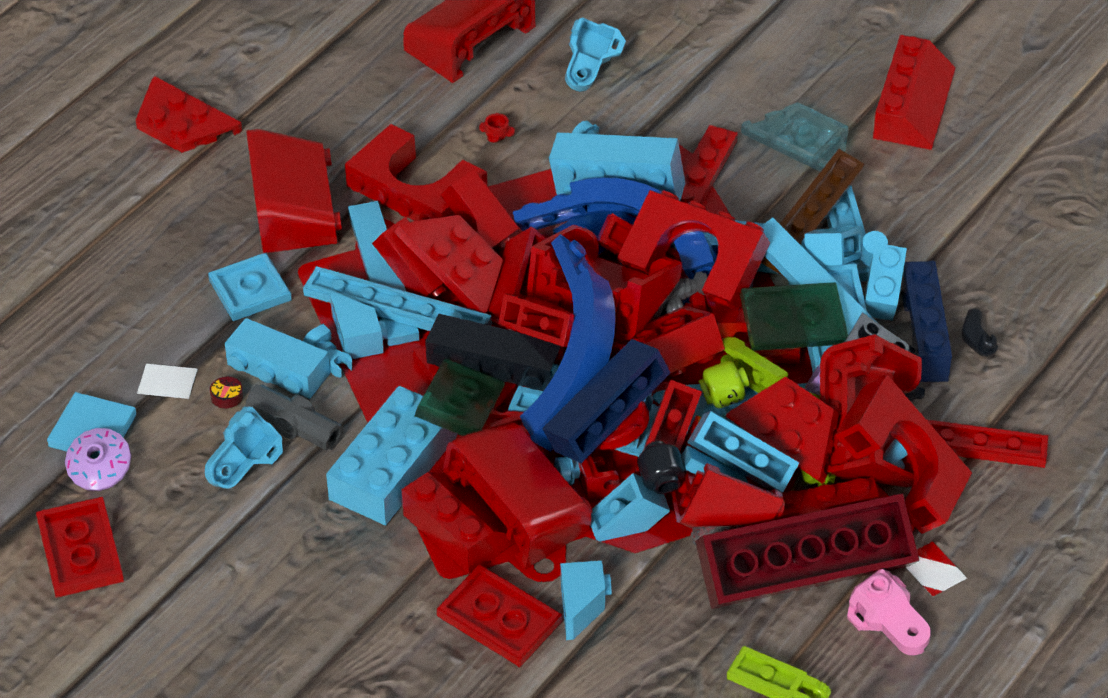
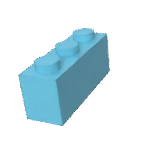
(277, 358)
(743, 452)

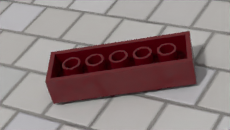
(806, 551)

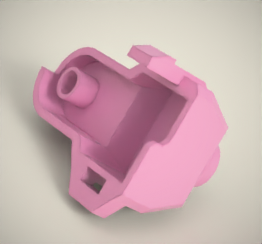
(887, 608)

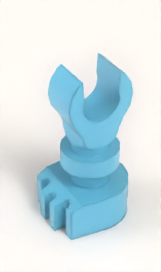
(320, 338)

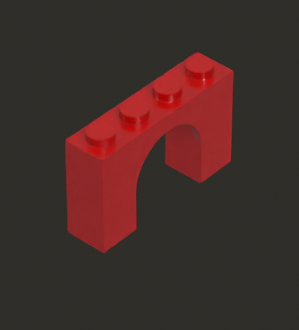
(374, 173)
(471, 201)
(666, 218)
(938, 471)

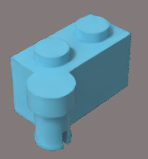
(884, 274)

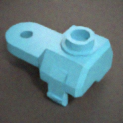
(590, 48)
(245, 443)

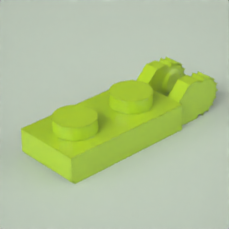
(758, 369)
(773, 677)

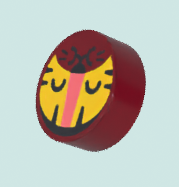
(226, 392)

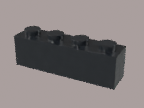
(493, 351)

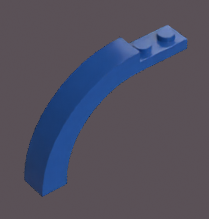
(613, 196)
(589, 339)

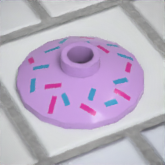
(105, 469)

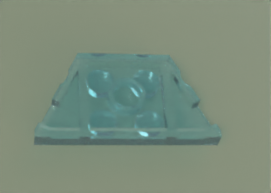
(800, 134)

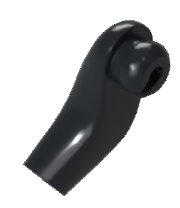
(975, 336)

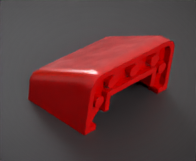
(454, 27)
(291, 191)
(634, 293)
(843, 374)
(520, 489)
(722, 500)

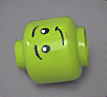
(724, 384)

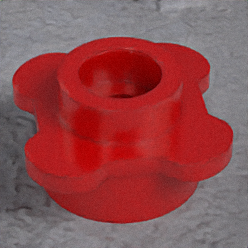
(496, 127)

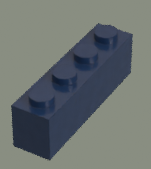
(606, 400)

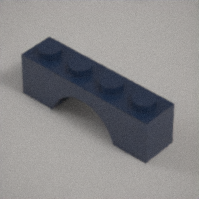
(929, 328)

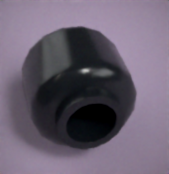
(661, 467)

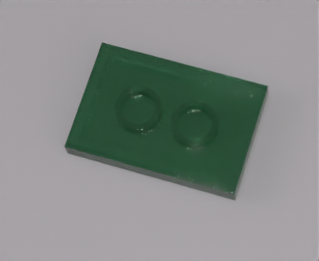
(793, 316)
(459, 398)

